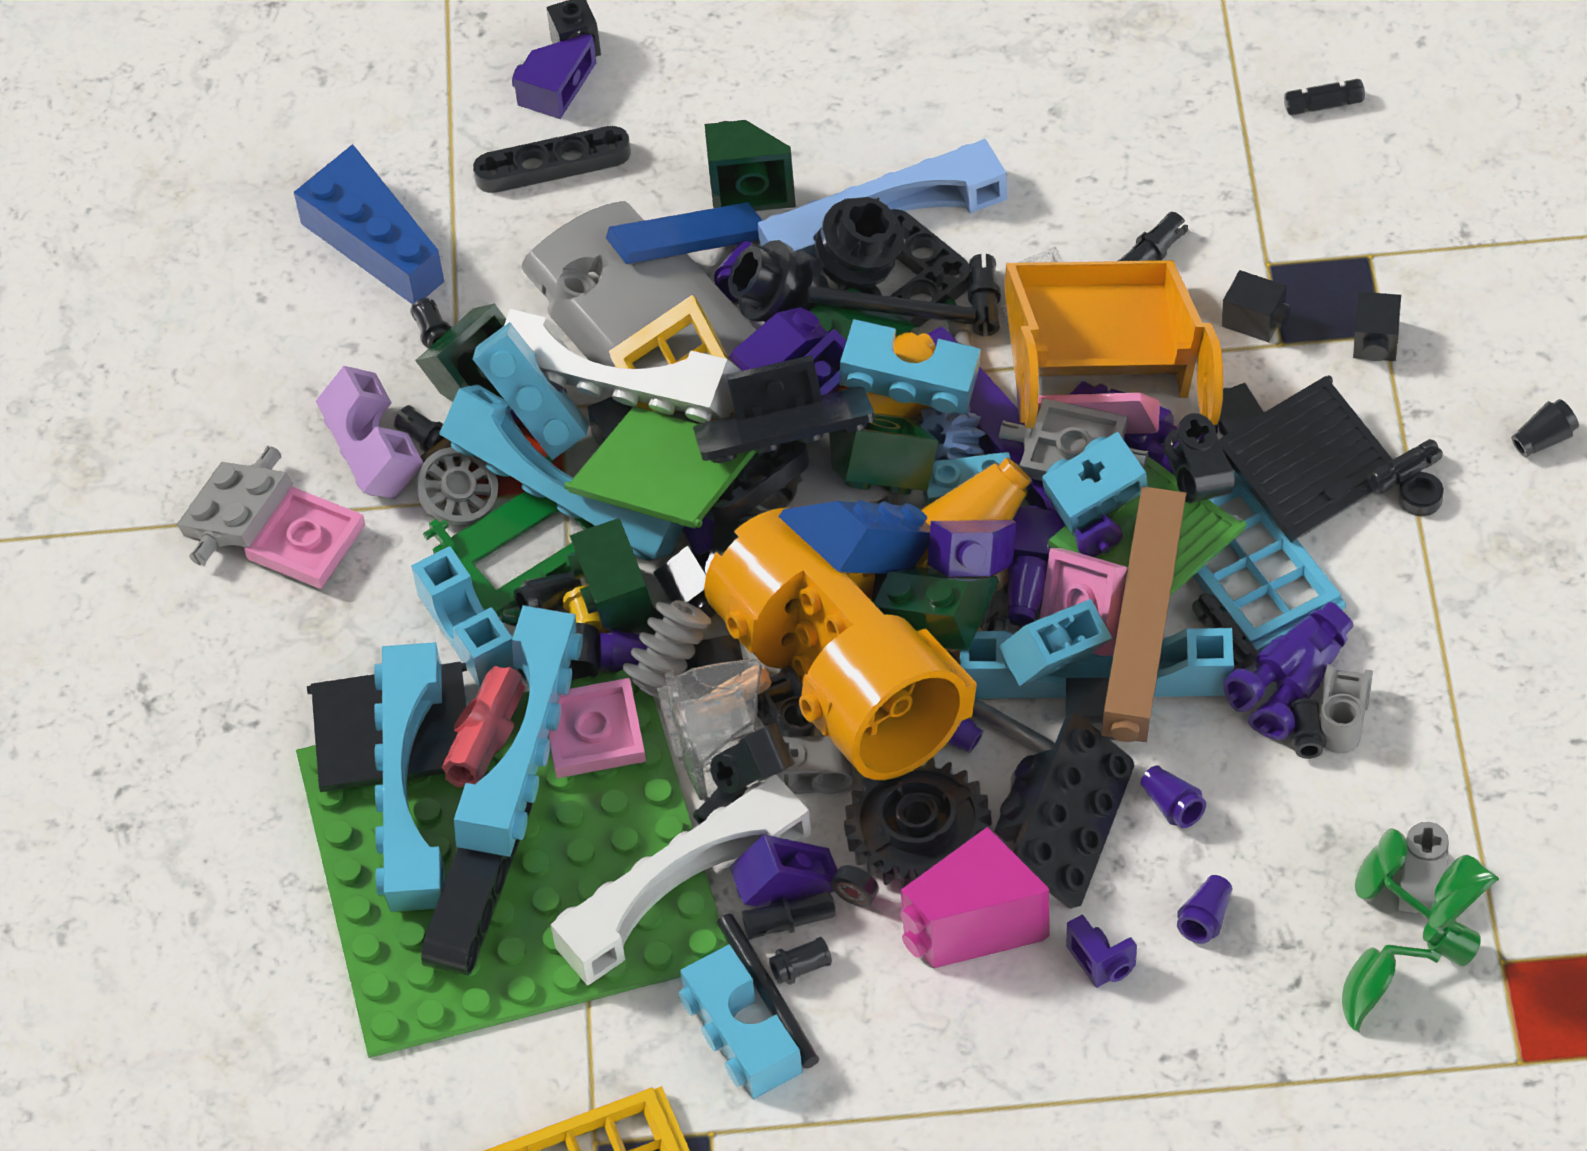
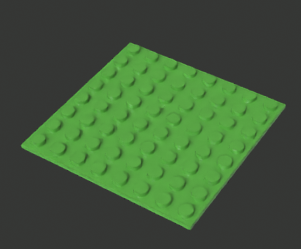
(575, 840)

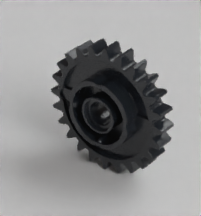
(883, 816)

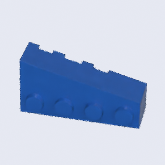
(369, 226)

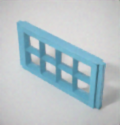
(1306, 567)

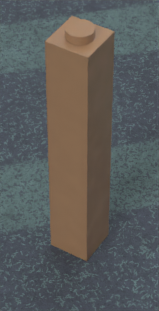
(1143, 615)

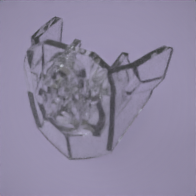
(709, 713)

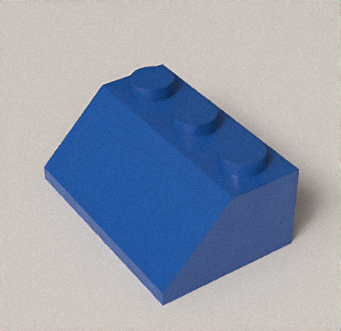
(862, 534)

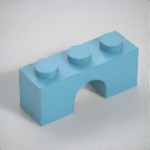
(517, 377)
(939, 382)
(451, 600)
(758, 1053)

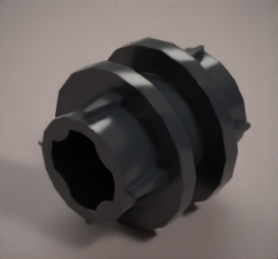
(858, 242)
(773, 280)

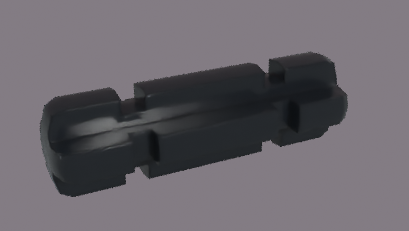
(1324, 96)
(1404, 466)
(1210, 609)

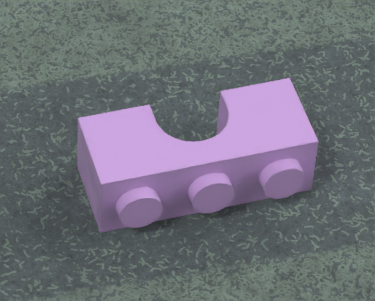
(377, 456)

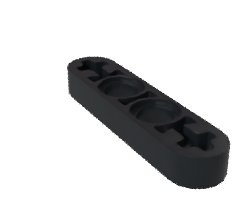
(553, 165)

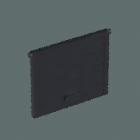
(1305, 458)
(348, 730)

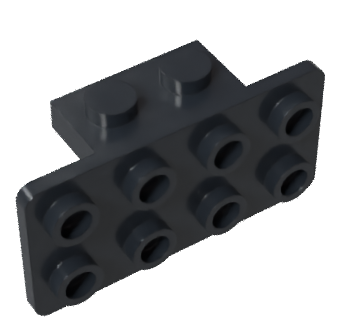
(778, 407)
(1066, 807)

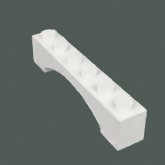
(688, 386)
(597, 929)

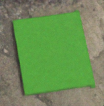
(656, 470)
(1203, 532)

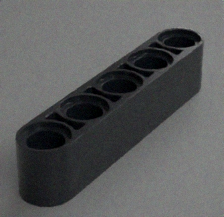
(466, 909)

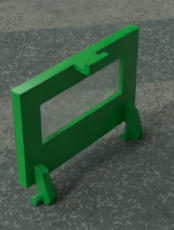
(511, 545)

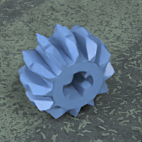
(955, 433)

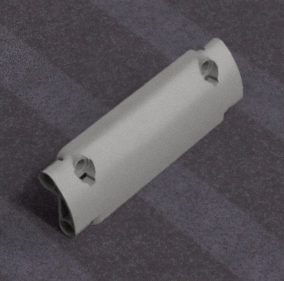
(637, 294)

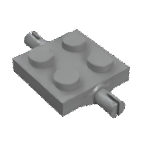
(1063, 433)
(234, 505)

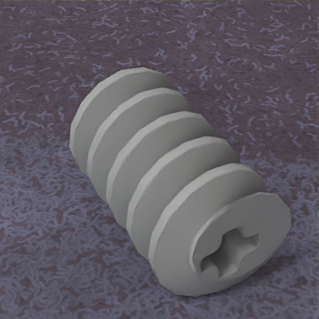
(669, 645)

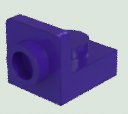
(1095, 955)

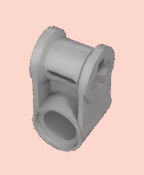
(1344, 702)
(818, 766)
(1422, 869)

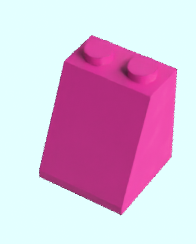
(974, 904)

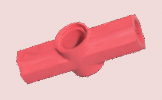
(483, 726)

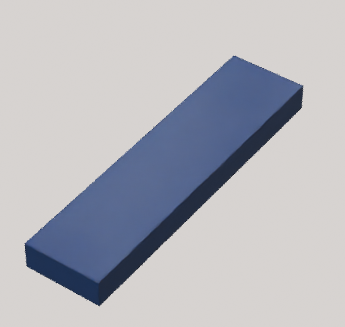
(684, 233)

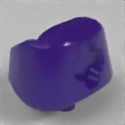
(1098, 537)

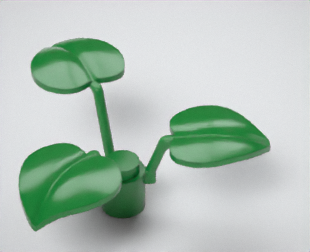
(1455, 892)

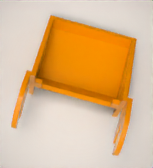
(1108, 323)

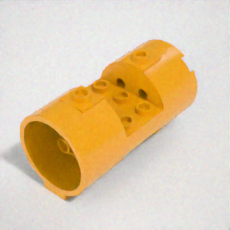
(866, 676)

